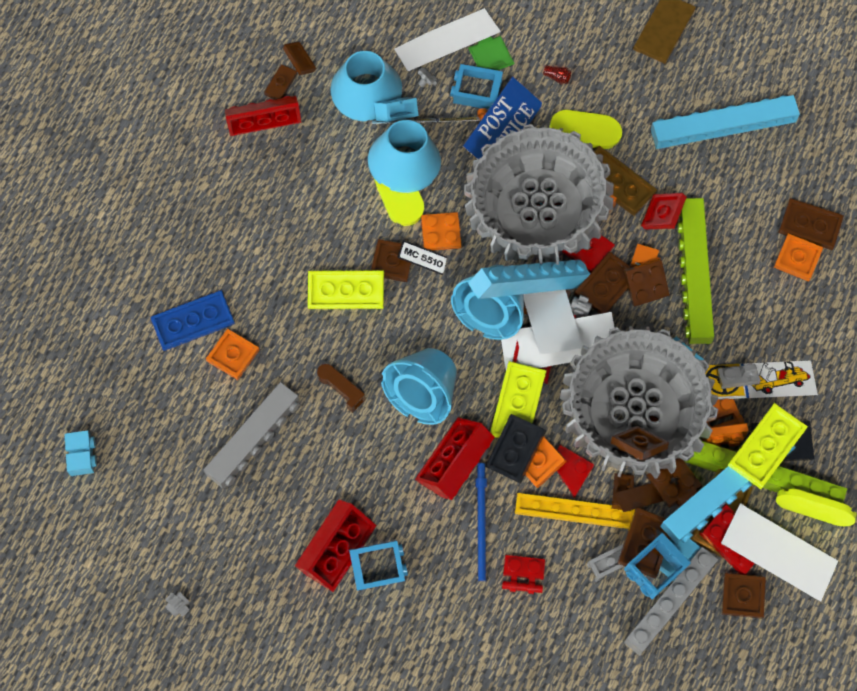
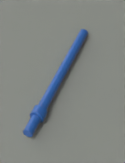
(481, 484)

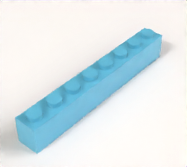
(724, 121)
(528, 278)
(704, 504)

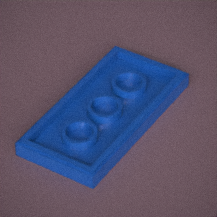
(192, 320)

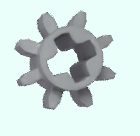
(580, 306)
(177, 604)

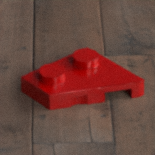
(574, 471)

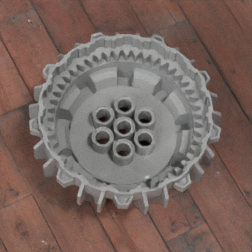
(538, 161)
(660, 370)

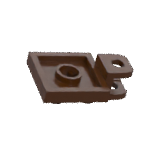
(675, 494)

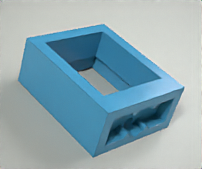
(476, 100)
(398, 551)
(670, 553)

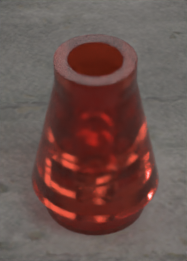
(558, 74)

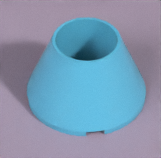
(358, 99)
(403, 170)
(495, 316)
(421, 385)

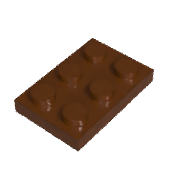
(811, 223)
(605, 284)
(642, 531)

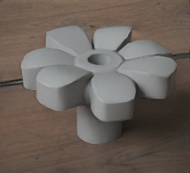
(426, 78)

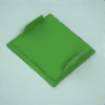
(491, 54)

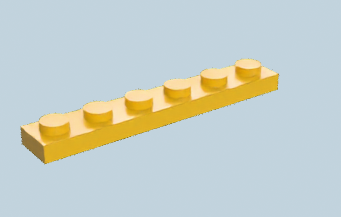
(572, 511)

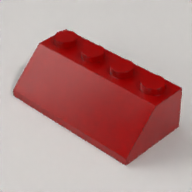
(263, 115)
(455, 458)
(328, 553)

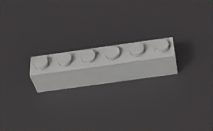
(252, 435)
(670, 601)

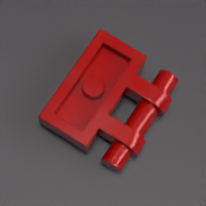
(523, 568)

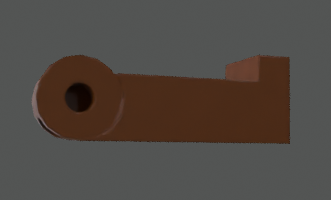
(341, 385)

